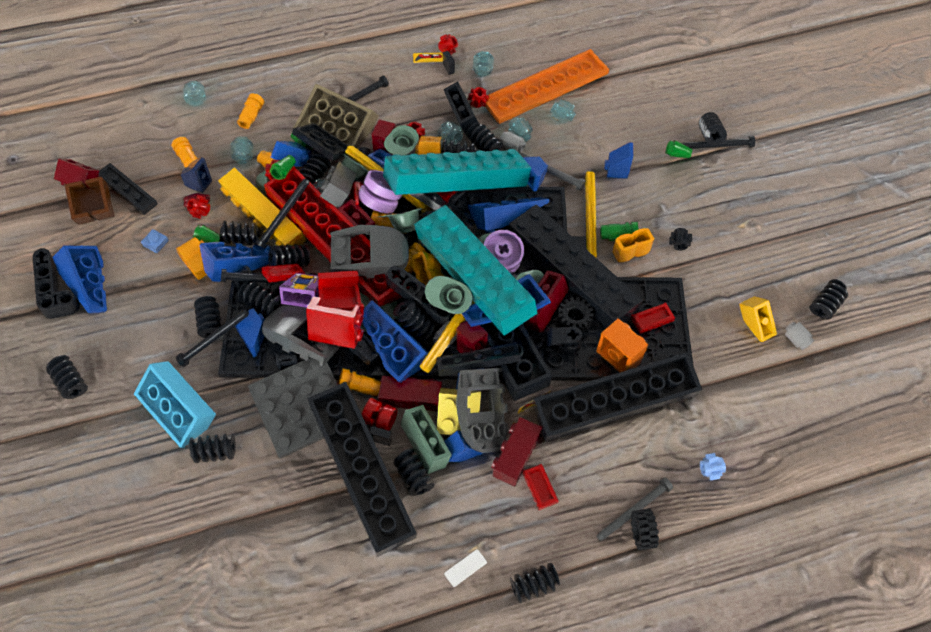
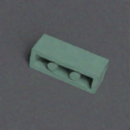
(425, 439)

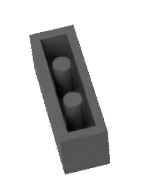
(337, 184)

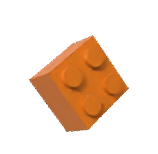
(621, 346)

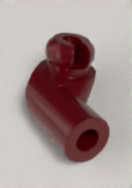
(186, 199)

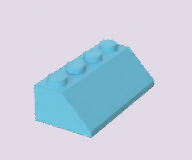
(173, 403)

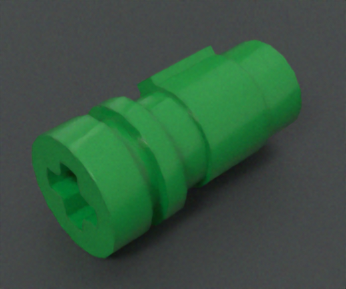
(613, 231)

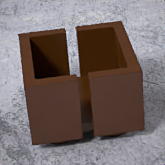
(89, 203)

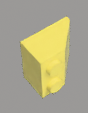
(447, 412)

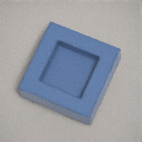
(154, 241)

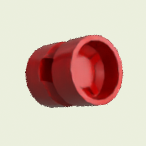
(385, 418)

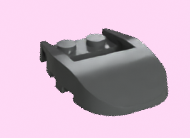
(387, 249)
(284, 323)
(485, 429)

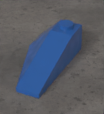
(493, 216)
(233, 258)
(82, 273)
(476, 316)
(396, 347)

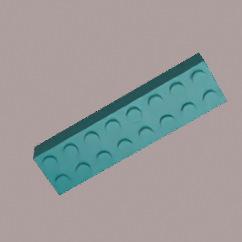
(455, 171)
(475, 266)

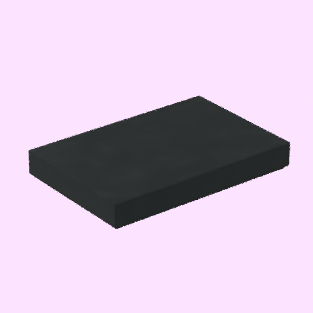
(321, 141)

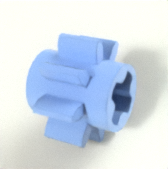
(712, 466)

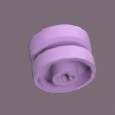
(377, 193)
(508, 244)

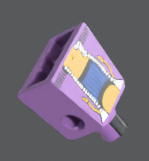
(299, 289)

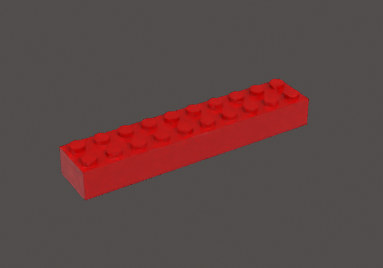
(317, 220)

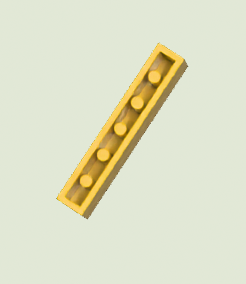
(258, 207)

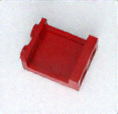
(340, 290)
(333, 325)

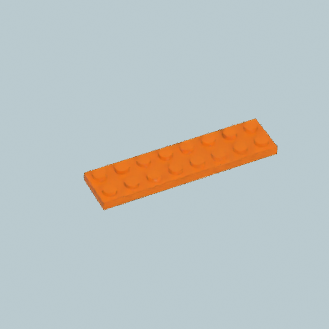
(545, 86)

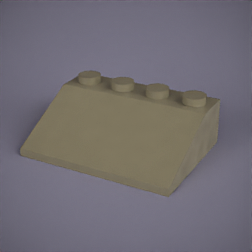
(338, 116)

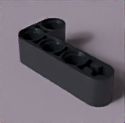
(417, 296)
(48, 297)

